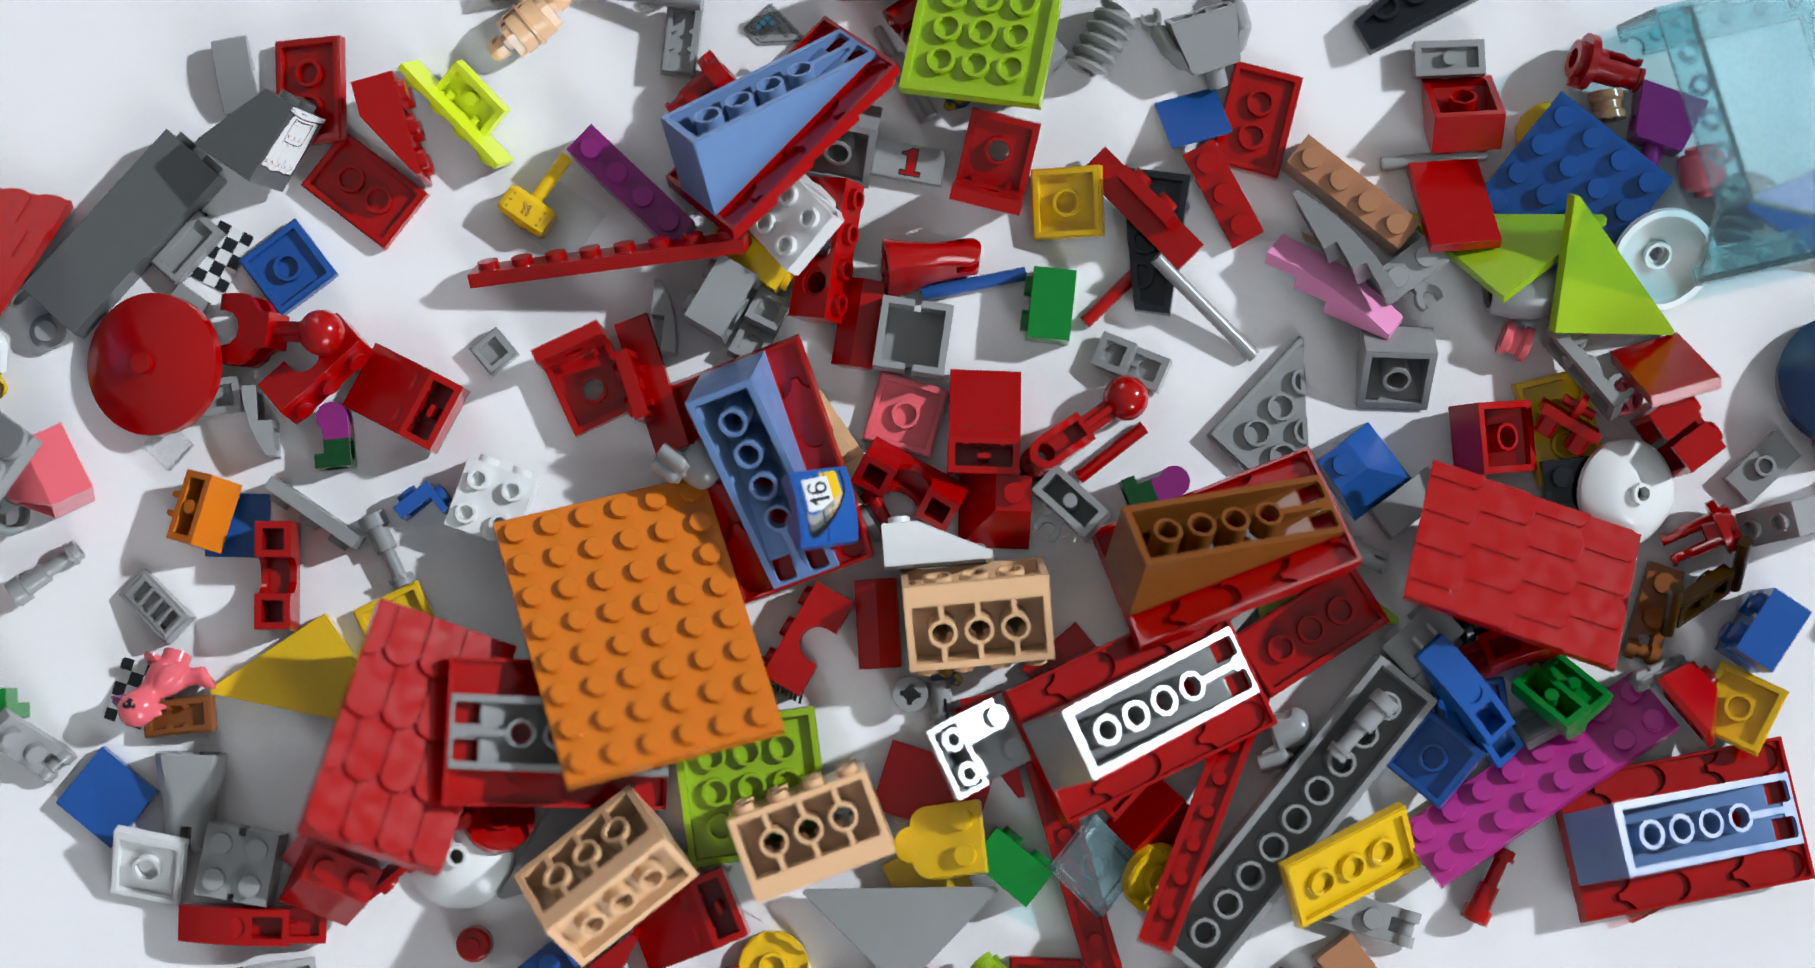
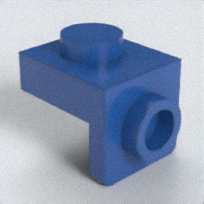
(415, 500)

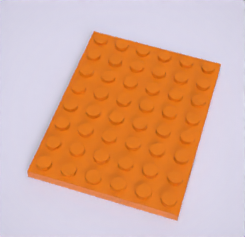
(636, 632)

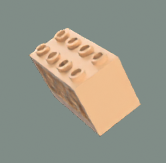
(972, 593)
(804, 853)
(605, 876)

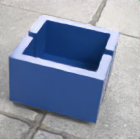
(1761, 630)

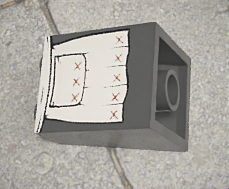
(264, 137)

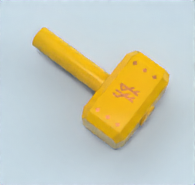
(528, 209)

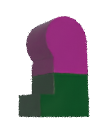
(338, 438)
(1169, 484)

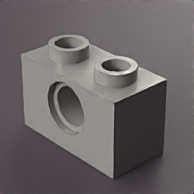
(1778, 521)

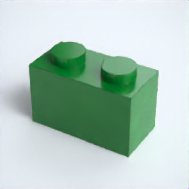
(1049, 305)
(1014, 867)

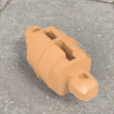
(526, 27)

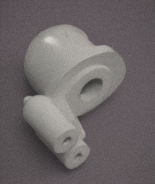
(692, 466)
(1291, 732)

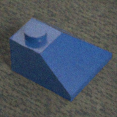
(1361, 471)

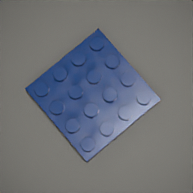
(1579, 156)

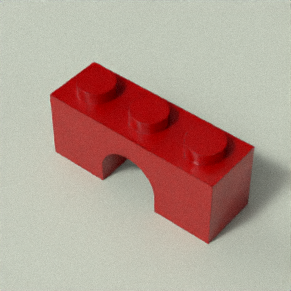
(301, 392)
(892, 469)
(279, 593)
(819, 609)

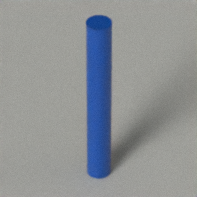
(973, 283)

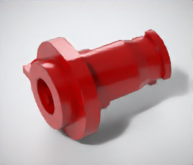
(1592, 63)
(713, 76)
(1717, 527)

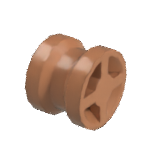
(1607, 105)

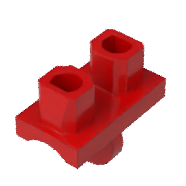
(1581, 432)

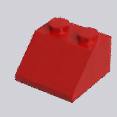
(1462, 114)
(1493, 437)
(331, 881)

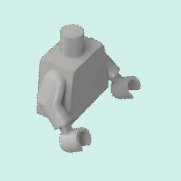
(1203, 39)

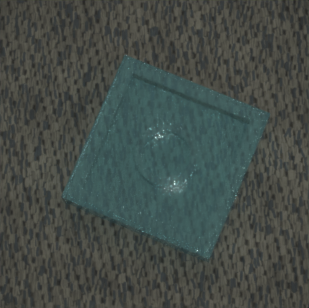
(1093, 865)

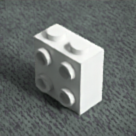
(490, 496)

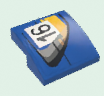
(821, 508)

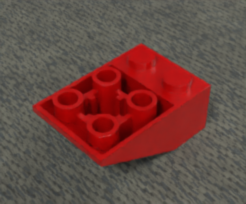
(387, 109)
(406, 398)
(984, 423)
(693, 921)

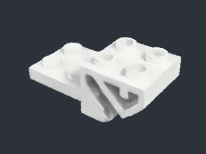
(798, 224)

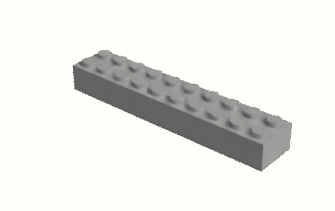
(1295, 813)

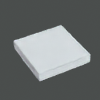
(148, 865)

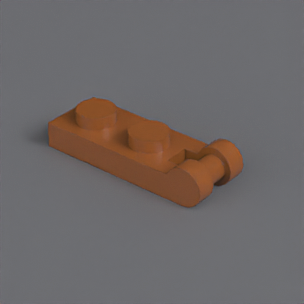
(1648, 613)

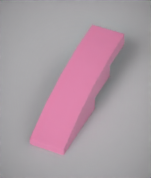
(1334, 284)

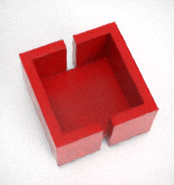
(1689, 448)

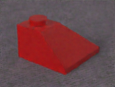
(996, 511)
(1694, 697)

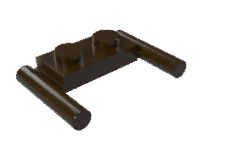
(1710, 587)

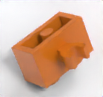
(203, 511)

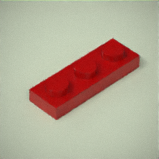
(1223, 193)

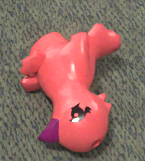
(164, 678)

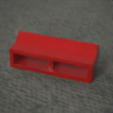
(858, 333)
(877, 623)

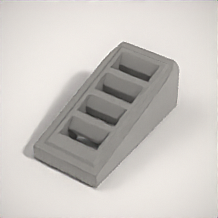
(177, 626)

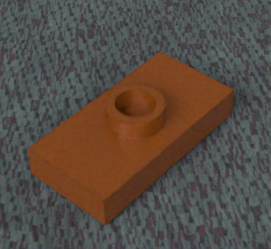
(184, 717)

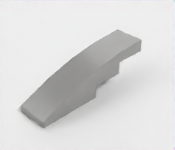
(1340, 241)

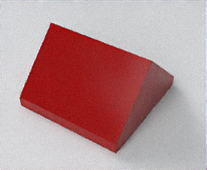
(1151, 817)

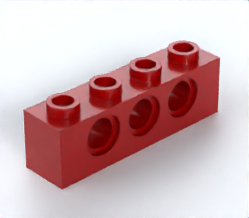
(836, 268)

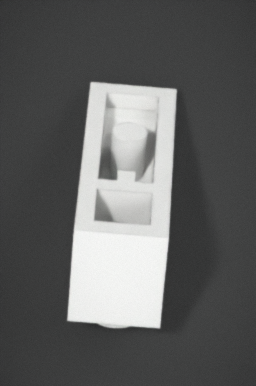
(918, 545)

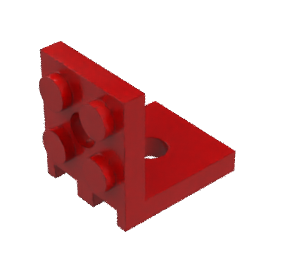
(989, 181)
(571, 364)

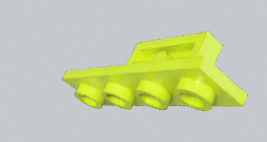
(465, 104)

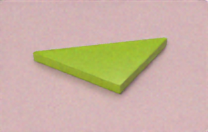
(1526, 251)
(1595, 284)

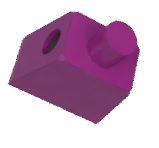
(1658, 121)

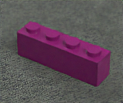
(629, 185)

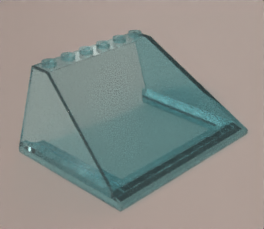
(1752, 114)

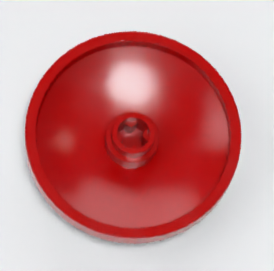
(154, 364)

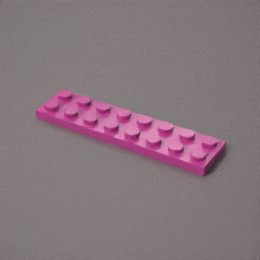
(1536, 784)

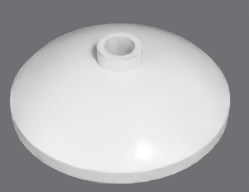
(1680, 247)
(1611, 485)
(471, 881)

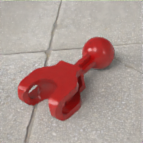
(266, 332)
(1122, 399)

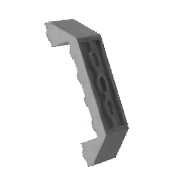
(979, 744)

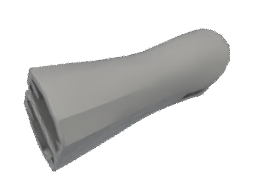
(190, 791)

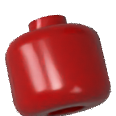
(474, 943)

